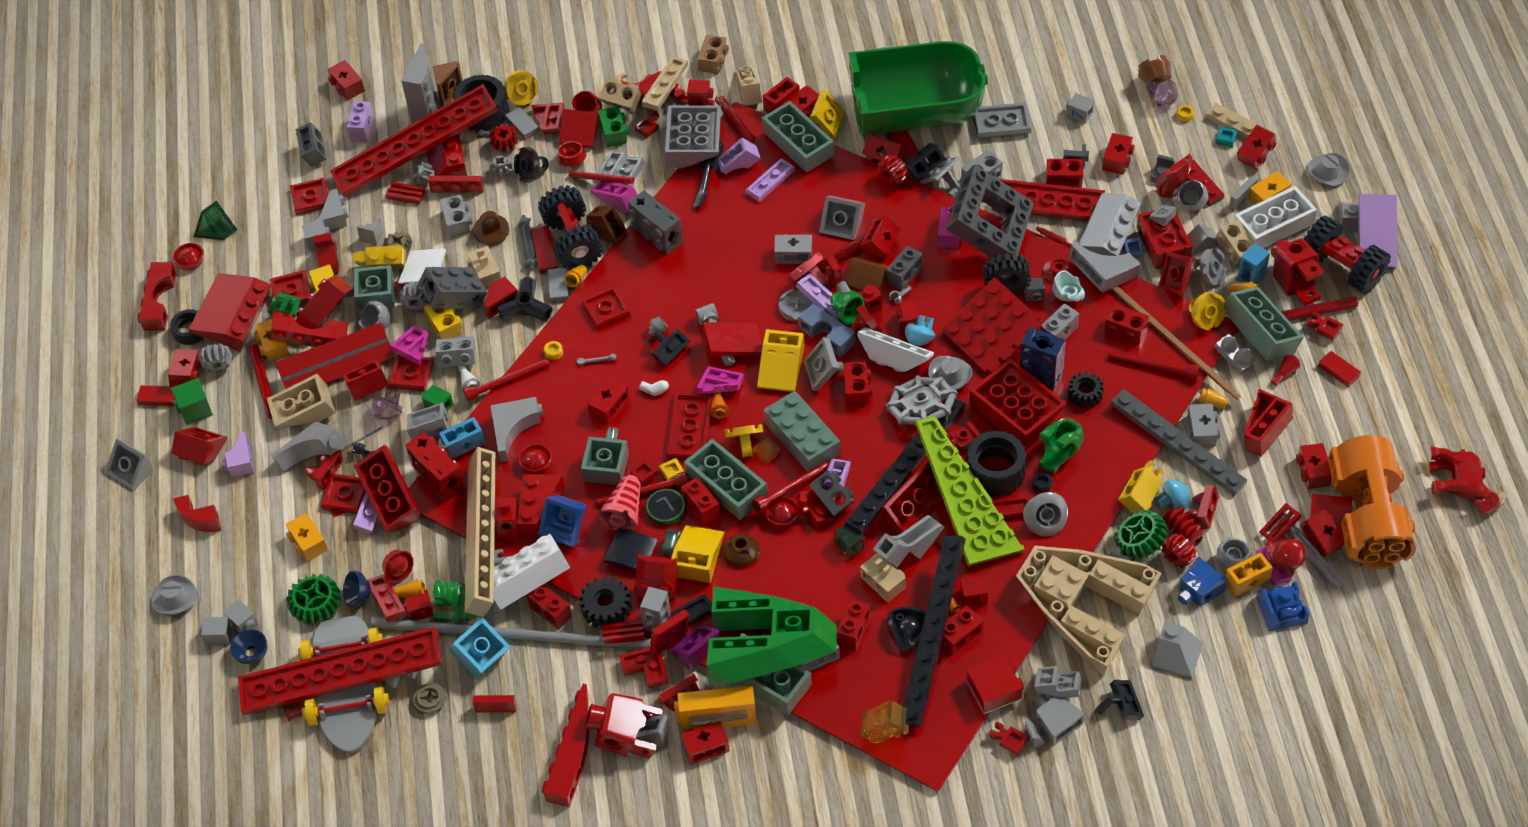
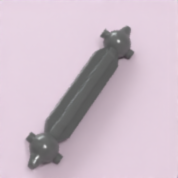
(527, 241)

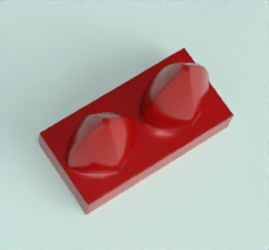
(865, 319)
(329, 466)
(1208, 503)
(671, 695)

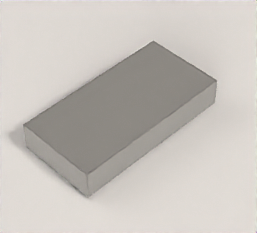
(522, 123)
(1242, 193)
(557, 287)

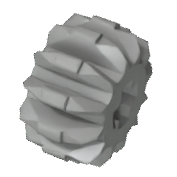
(413, 297)
(215, 357)

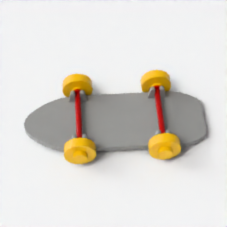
(348, 714)

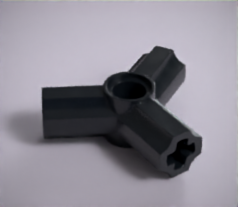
(525, 303)

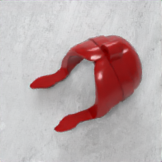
(1280, 554)

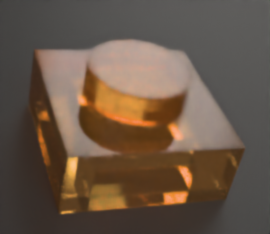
(766, 450)

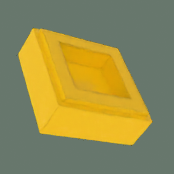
(670, 469)

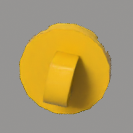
(521, 87)
(1208, 310)
(744, 434)

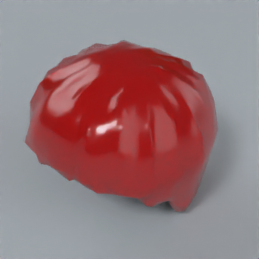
(586, 101)

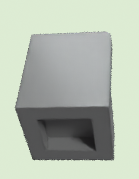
(371, 233)

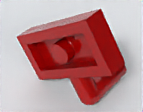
(812, 505)

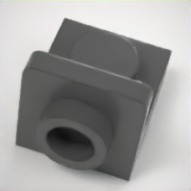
(1072, 154)
(1162, 164)
(1035, 291)

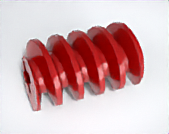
(1181, 525)

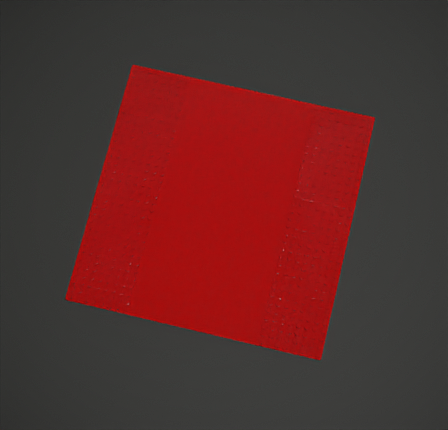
(731, 263)

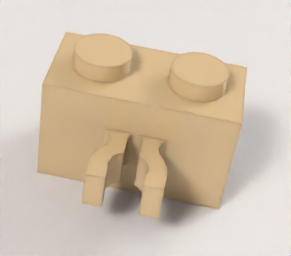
(484, 265)
(883, 577)

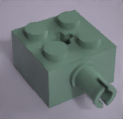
(373, 285)
(605, 459)

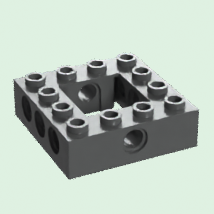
(964, 222)

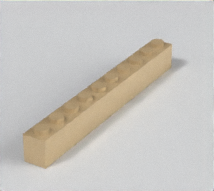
(480, 532)

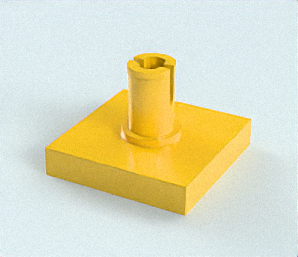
(828, 114)

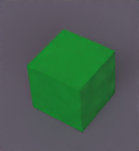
(191, 401)

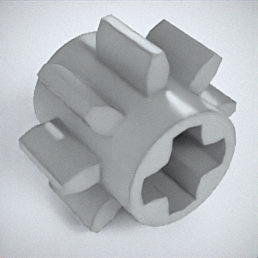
(500, 166)
(422, 173)

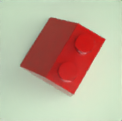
(197, 445)

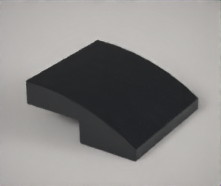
(627, 546)

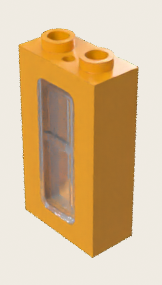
(729, 705)

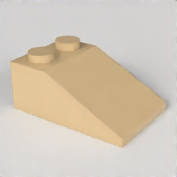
(301, 403)

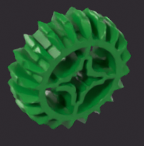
(1141, 534)
(310, 593)

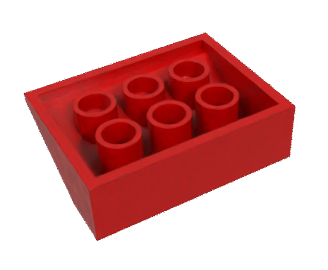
(231, 309)
(1016, 402)

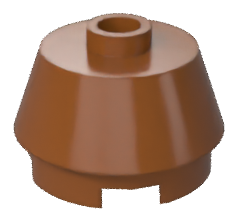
(1155, 70)

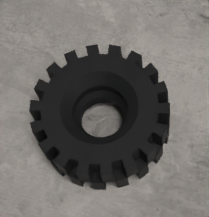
(1009, 270)
(605, 614)

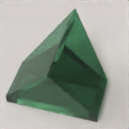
(214, 223)

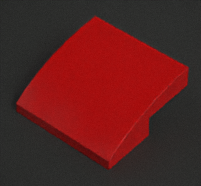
(1335, 505)

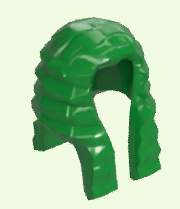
(1061, 443)
(451, 595)

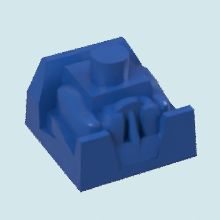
(562, 519)
(1282, 607)

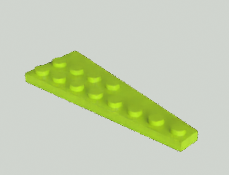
(966, 499)

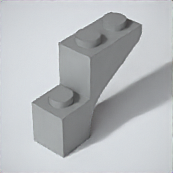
(331, 218)
(915, 539)

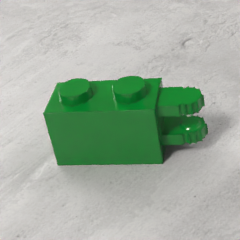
(285, 304)

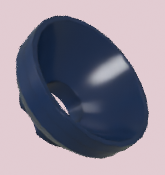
(355, 589)
(244, 641)

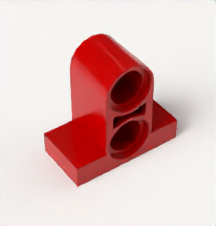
(326, 251)

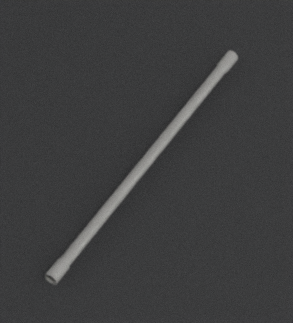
(509, 633)

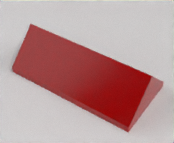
(912, 500)

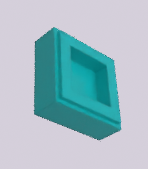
(1226, 137)

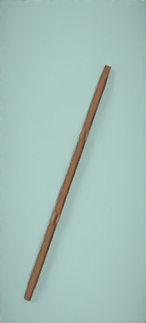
(1179, 345)

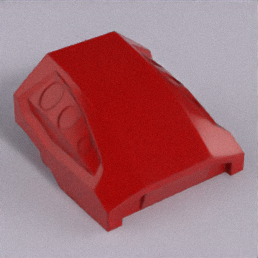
(1174, 177)

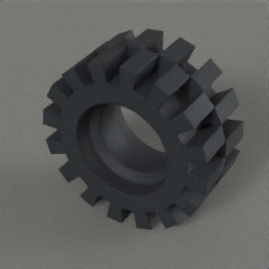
(1085, 381)

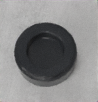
(1042, 482)

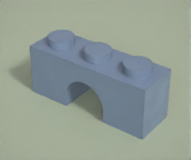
(817, 320)

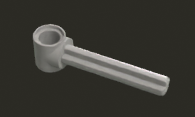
(709, 314)

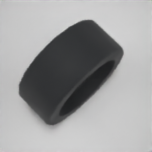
(180, 319)

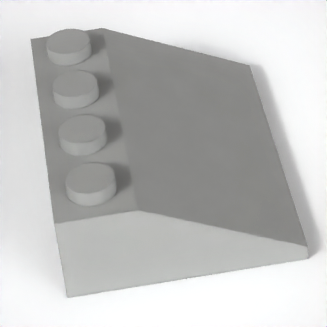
(419, 87)
(691, 134)

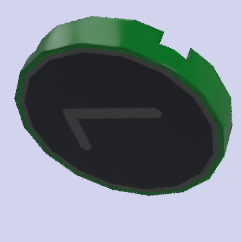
(665, 506)

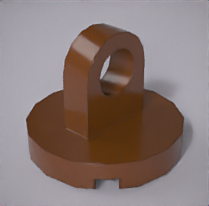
(491, 228)

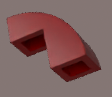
(201, 519)

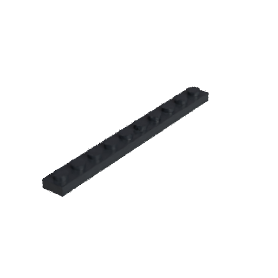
(895, 476)
(933, 630)

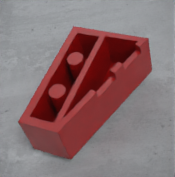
(323, 302)

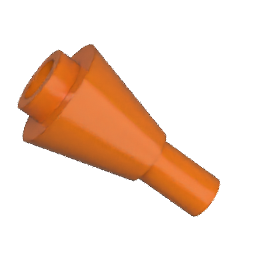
(718, 407)

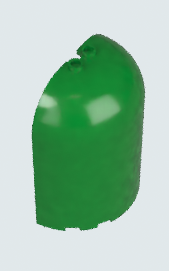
(915, 86)

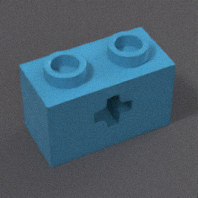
(1253, 265)
(462, 438)

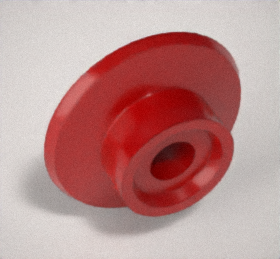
(1054, 266)

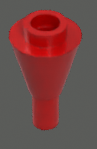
(1289, 365)

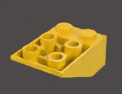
(780, 360)
(697, 553)

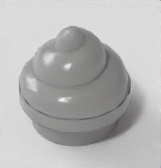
(657, 324)

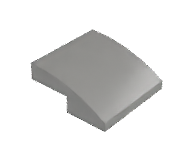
(620, 164)
(1057, 684)

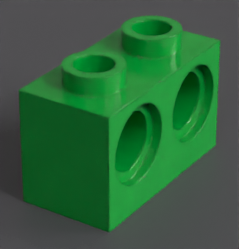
(613, 126)

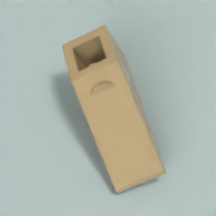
(749, 85)

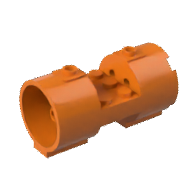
(1378, 529)

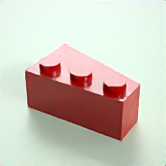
(1266, 422)
(532, 500)

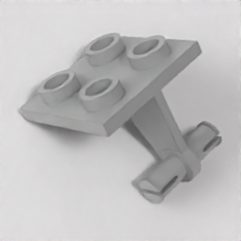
(943, 171)

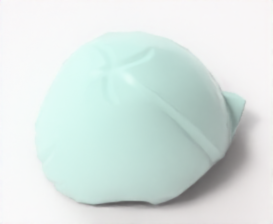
(1067, 287)

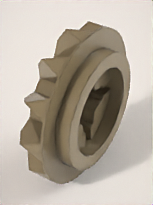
(405, 240)
(422, 694)

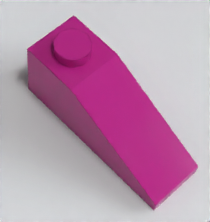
(615, 194)

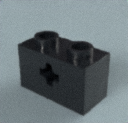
(924, 161)

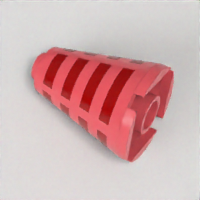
(622, 505)

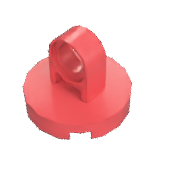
(810, 267)

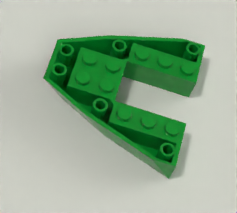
(797, 635)

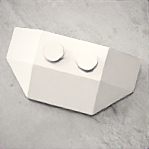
(892, 351)

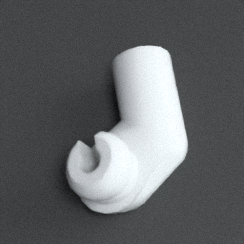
(654, 389)

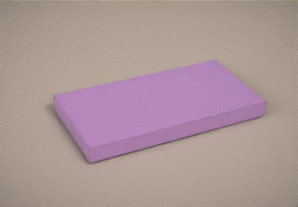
(1378, 223)

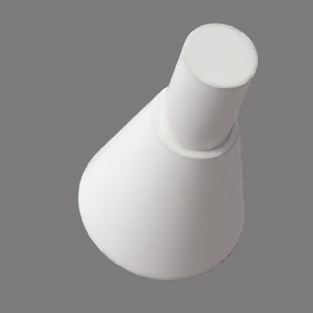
(467, 378)

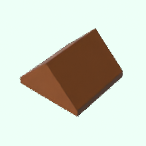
(447, 79)
(864, 273)

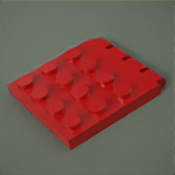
(991, 326)

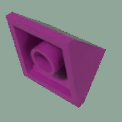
(694, 647)

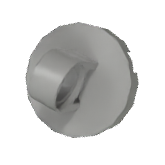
(1211, 267)

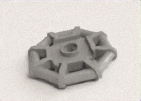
(931, 399)

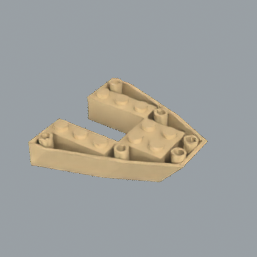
(1056, 580)

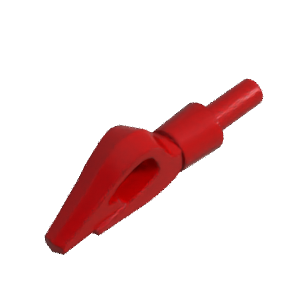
(1050, 235)

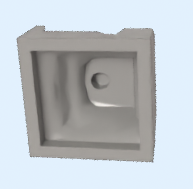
(428, 420)

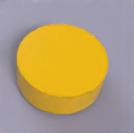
(1185, 113)
(553, 350)

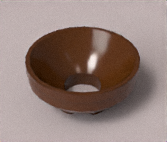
(741, 556)

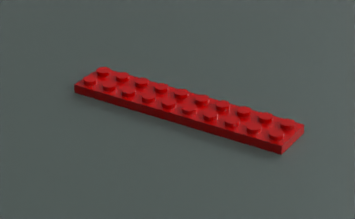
(413, 140)
(339, 670)

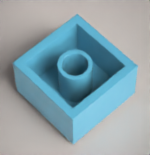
(479, 648)

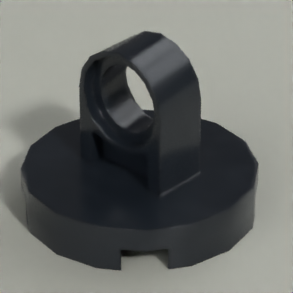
(528, 164)

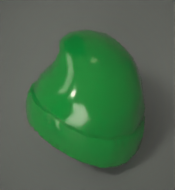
(845, 305)

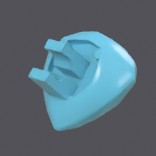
(921, 333)
(1175, 494)

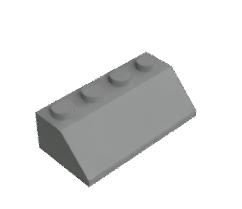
(1109, 224)

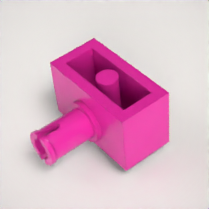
(945, 238)

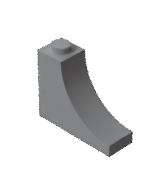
(1104, 270)
(512, 419)
(313, 441)

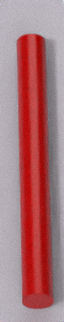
(601, 177)

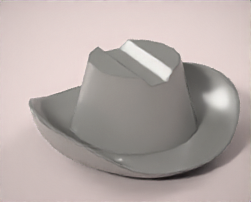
(1329, 169)
(954, 370)
(1046, 514)
(174, 595)

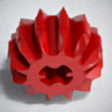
(503, 138)
(892, 170)
(1178, 550)

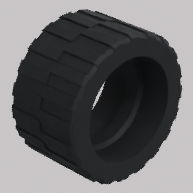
(496, 91)
(1002, 445)

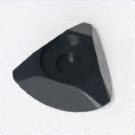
(906, 625)

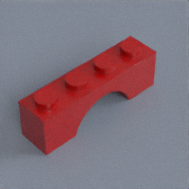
(159, 279)
(287, 330)

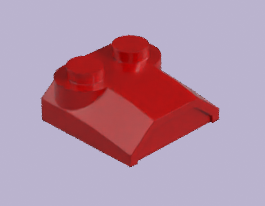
(656, 573)

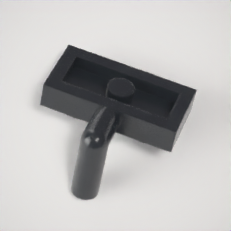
(669, 346)
(1125, 698)

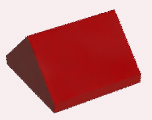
(1176, 273)

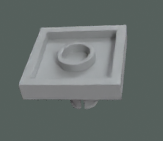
(821, 364)

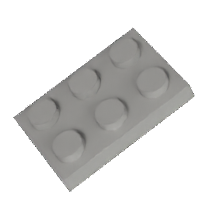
(1002, 120)

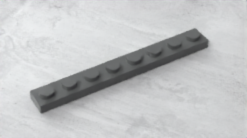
(1179, 442)

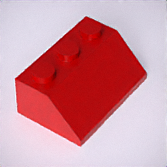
(448, 158)

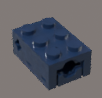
(1043, 356)

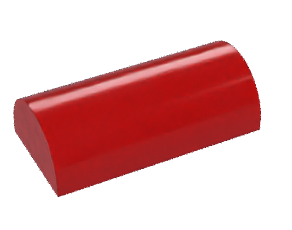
(387, 490)

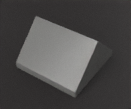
(128, 465)

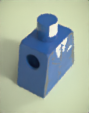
(1201, 583)

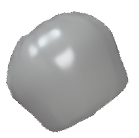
(1192, 195)
(374, 313)
(1233, 552)

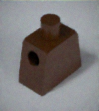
(606, 223)

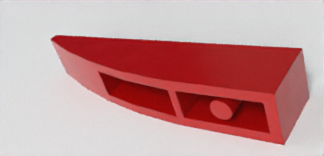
(570, 754)

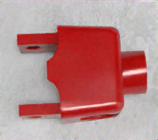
(1300, 259)
(618, 725)

